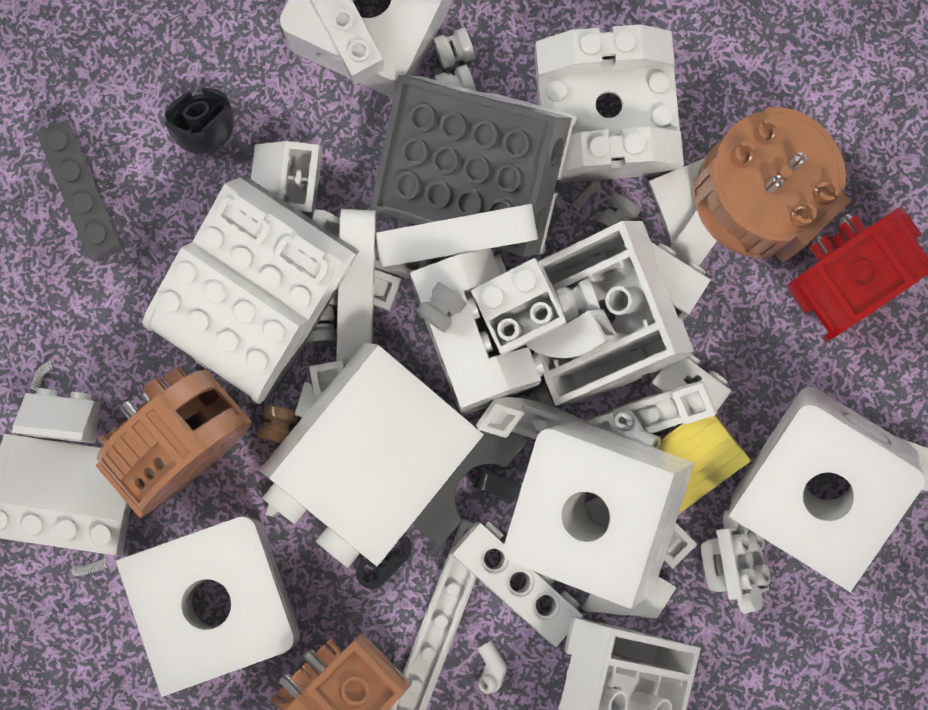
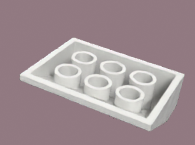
(59, 497)

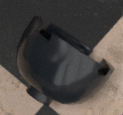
(200, 121)

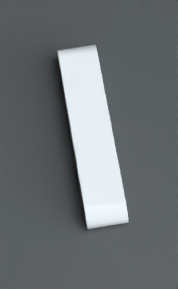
(457, 235)
(357, 287)

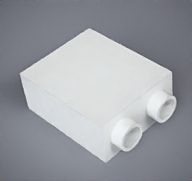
(368, 456)

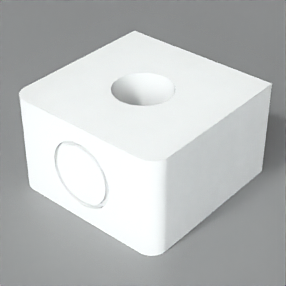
(400, 34)
(643, 500)
(835, 534)
(161, 596)

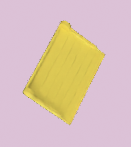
(712, 451)

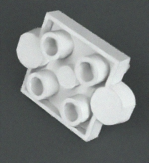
(736, 565)

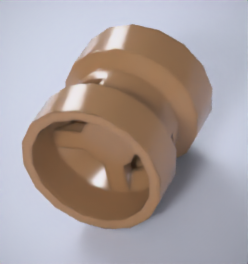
(276, 423)

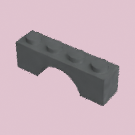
(79, 191)
(440, 514)

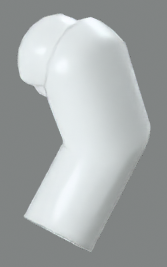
(632, 429)
(494, 669)

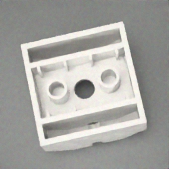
(640, 74)
(636, 294)
(463, 350)
(643, 668)

